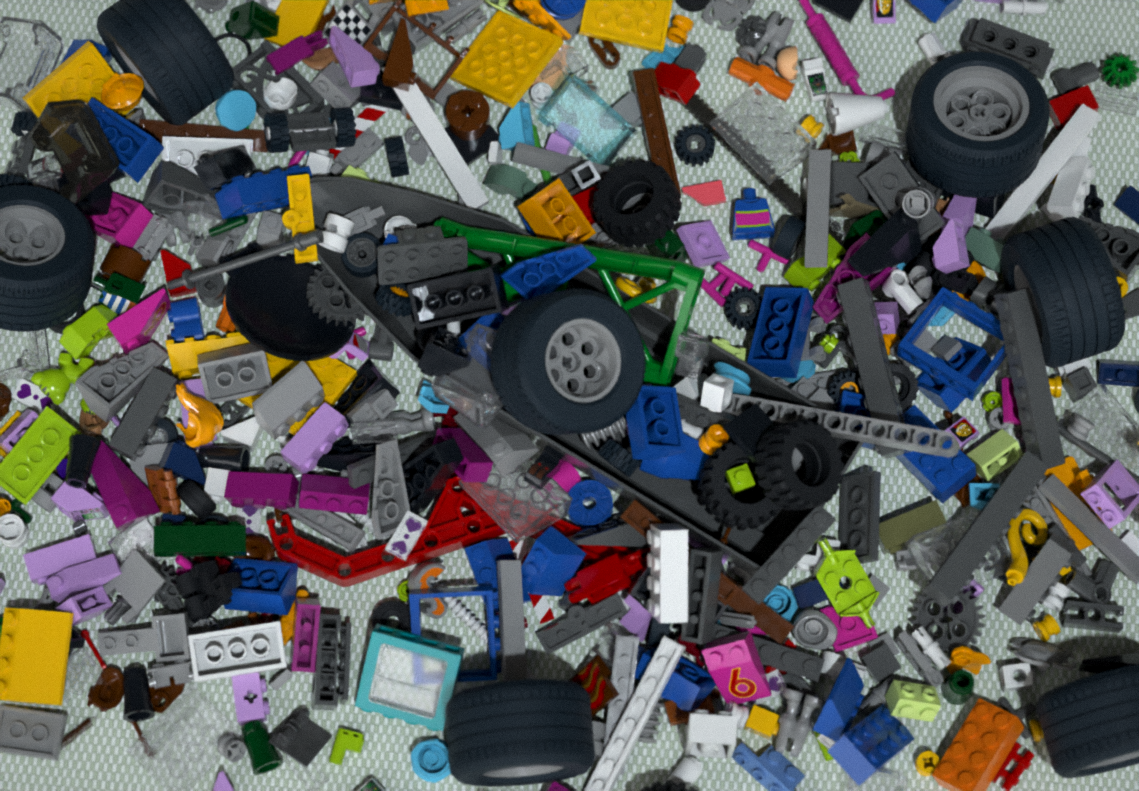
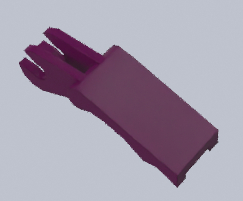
(296, 51)

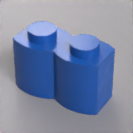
(186, 320)

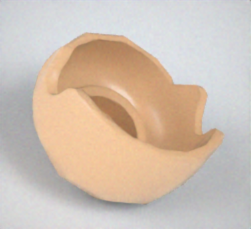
(787, 62)

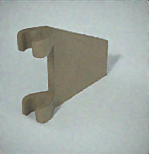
(852, 208)

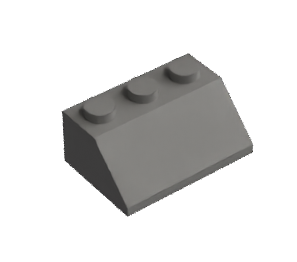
(234, 373)
(288, 401)

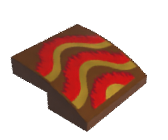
(595, 681)

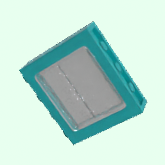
(409, 677)

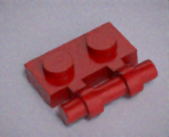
(1023, 763)

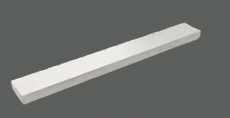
(442, 147)
(1046, 170)
(636, 715)

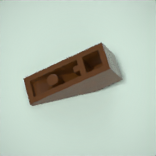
(400, 67)

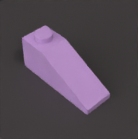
(354, 59)
(83, 577)

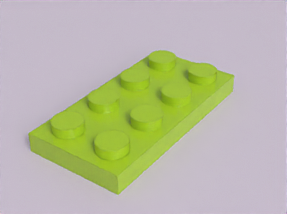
(35, 455)

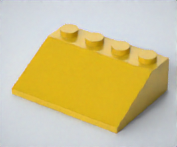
(34, 655)

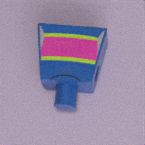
(752, 218)

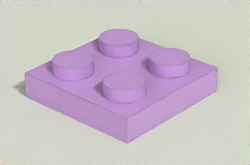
(703, 243)

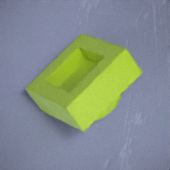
(739, 478)

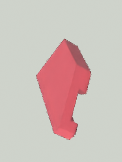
(706, 193)

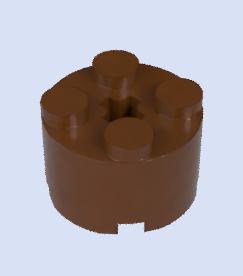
(468, 103)
(125, 263)

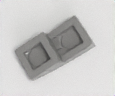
(373, 407)

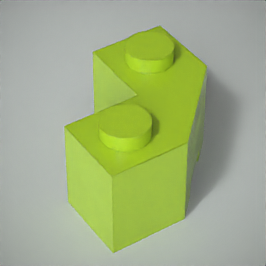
(810, 278)
(87, 331)

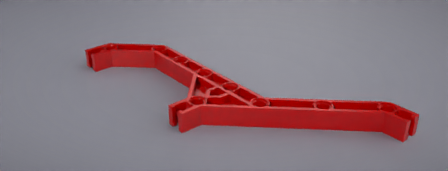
(444, 527)

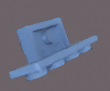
(769, 769)

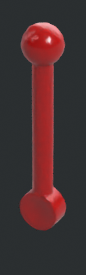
(85, 634)

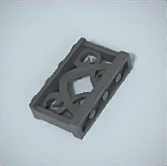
(305, 95)

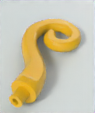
(634, 289)
(1019, 562)

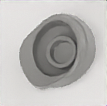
(814, 630)

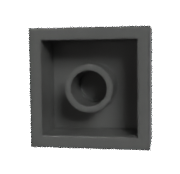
(881, 663)

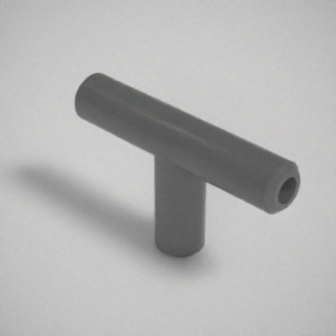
(1021, 714)

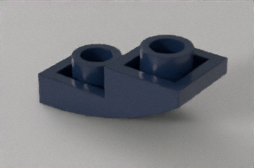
(811, 593)

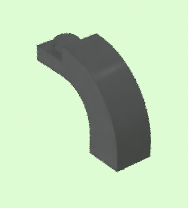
(578, 178)

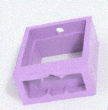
(1122, 485)

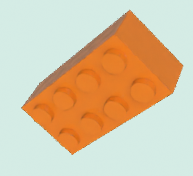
(978, 748)

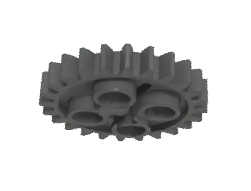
(323, 298)
(968, 617)

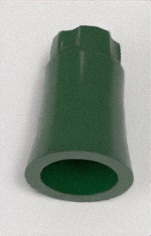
(955, 694)
(261, 752)

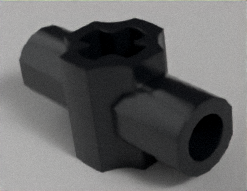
(1092, 199)

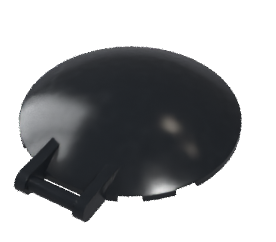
(272, 308)

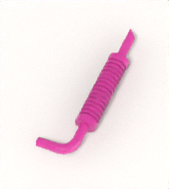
(835, 53)

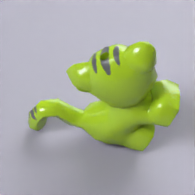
(56, 382)

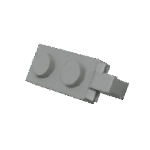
(365, 146)
(364, 219)
(918, 660)

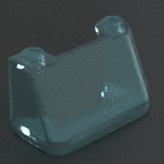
(587, 121)

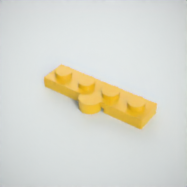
(300, 216)

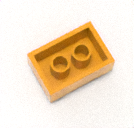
(556, 215)

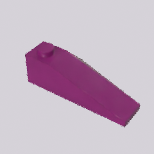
(827, 303)

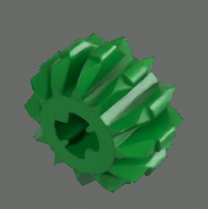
(1120, 78)

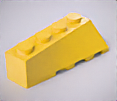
(184, 355)

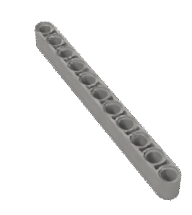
(849, 421)

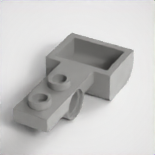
(165, 637)

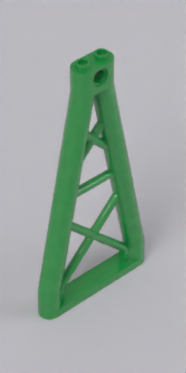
(677, 273)

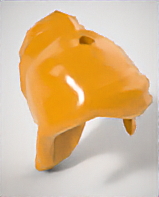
(203, 419)

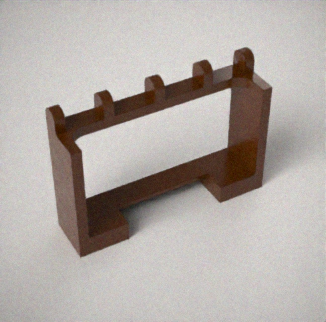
(380, 53)

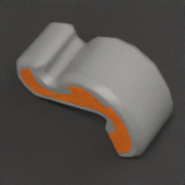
(421, 579)

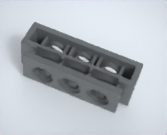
(1003, 38)
(326, 673)

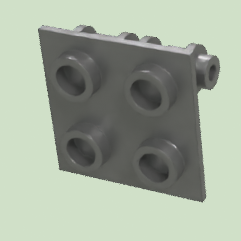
(300, 737)

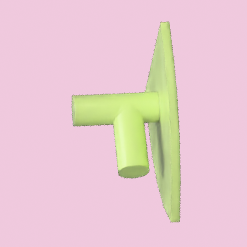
(501, 5)

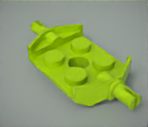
(859, 595)

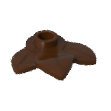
(169, 693)

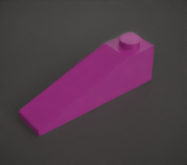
(121, 489)

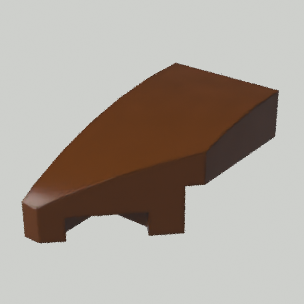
(840, 143)

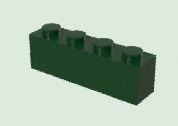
(199, 540)

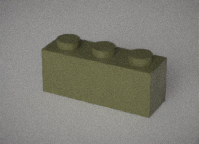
(898, 530)

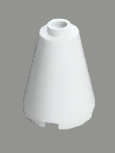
(853, 111)

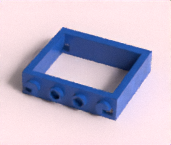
(935, 367)
(469, 675)

